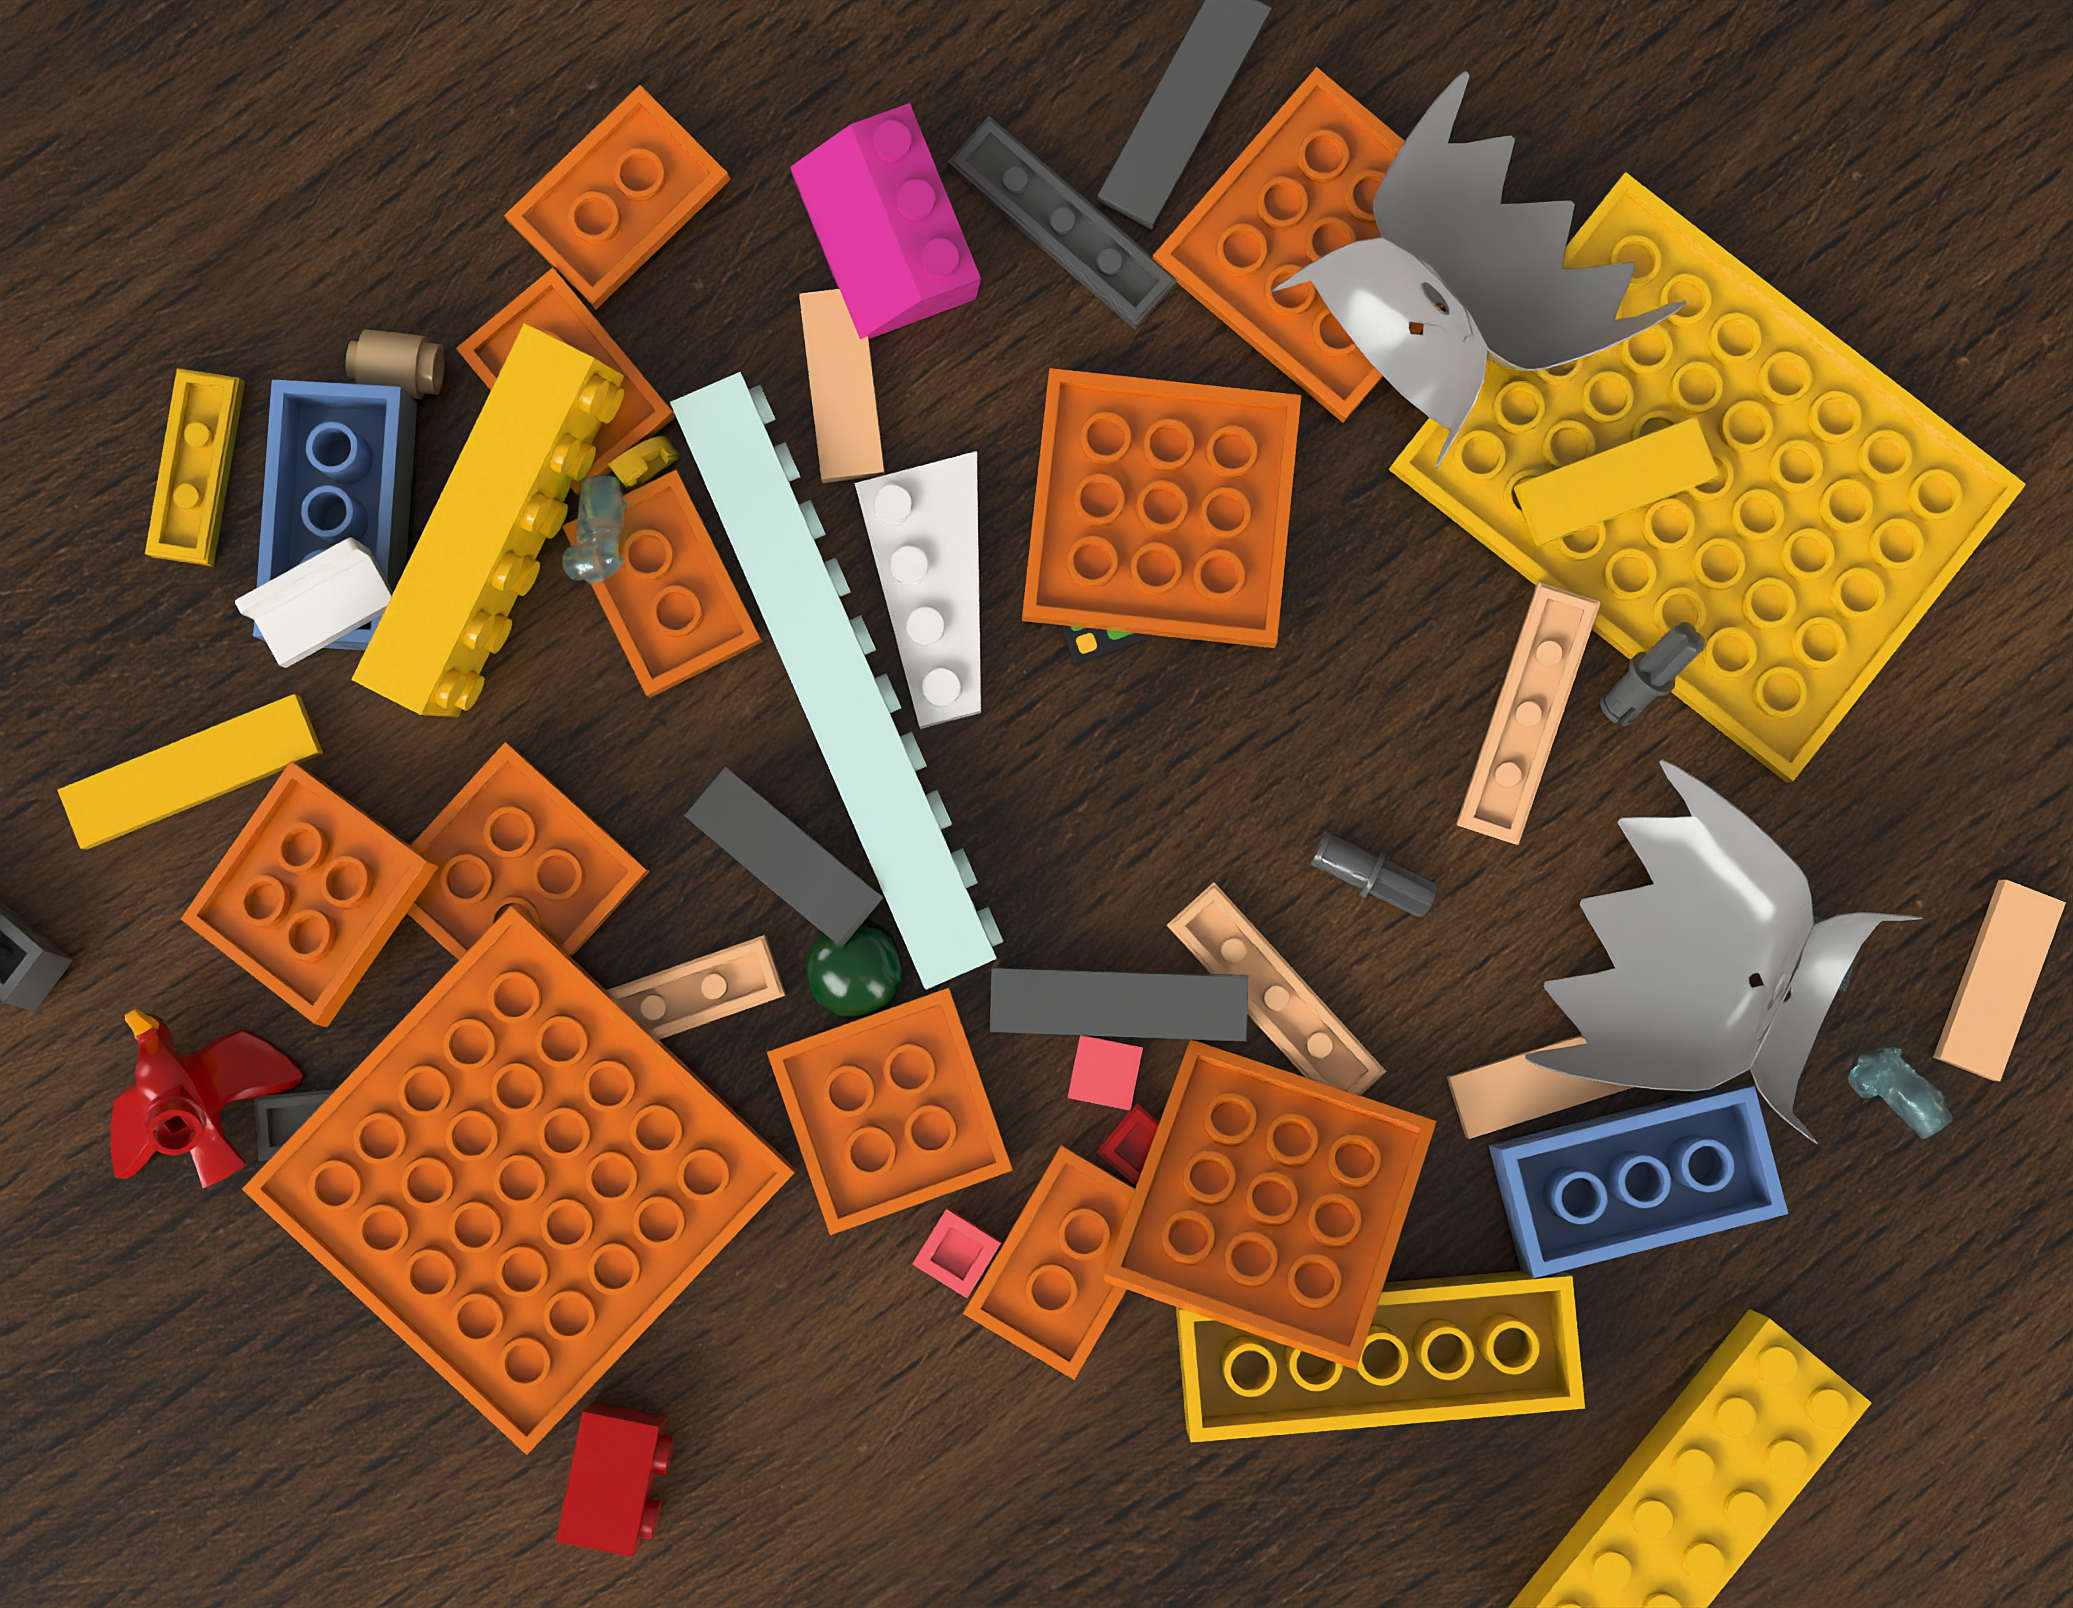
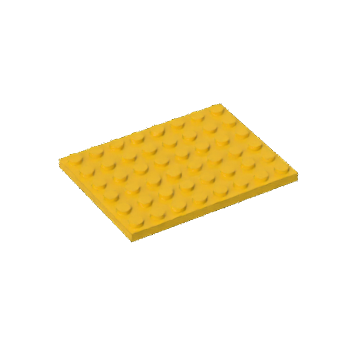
(1812, 546)

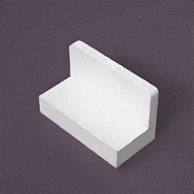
(318, 601)

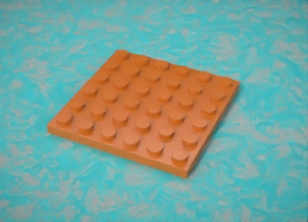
(519, 1179)

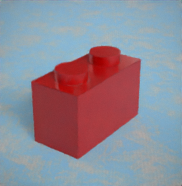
(614, 1479)

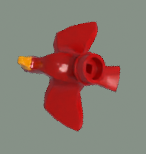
(181, 1097)

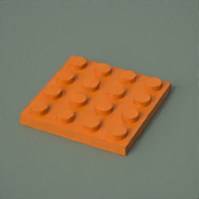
(1275, 210)
(1162, 508)
(1271, 1203)

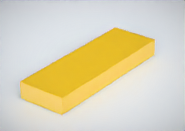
(195, 467)
(1616, 481)

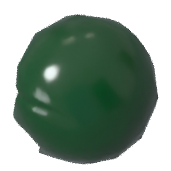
(859, 975)

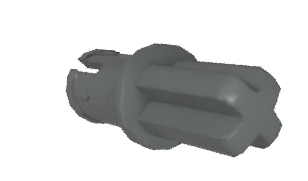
(1652, 674)
(1374, 874)

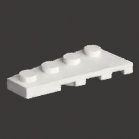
(928, 566)

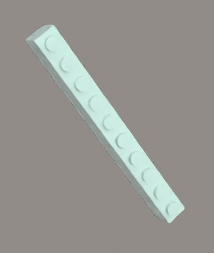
(834, 681)

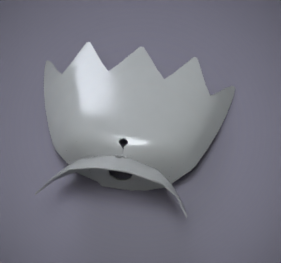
(1479, 259)
(1683, 958)

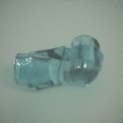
(598, 531)
(1907, 1093)

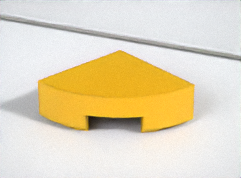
(644, 462)

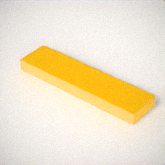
(190, 771)

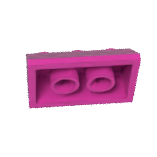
(886, 223)

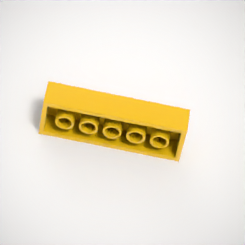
(490, 526)
(1429, 1357)
(1704, 1479)

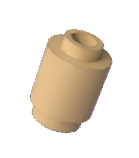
(397, 361)

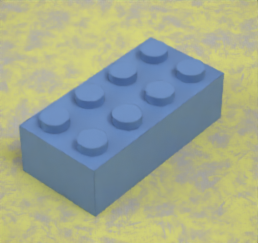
(337, 473)
(1638, 1179)

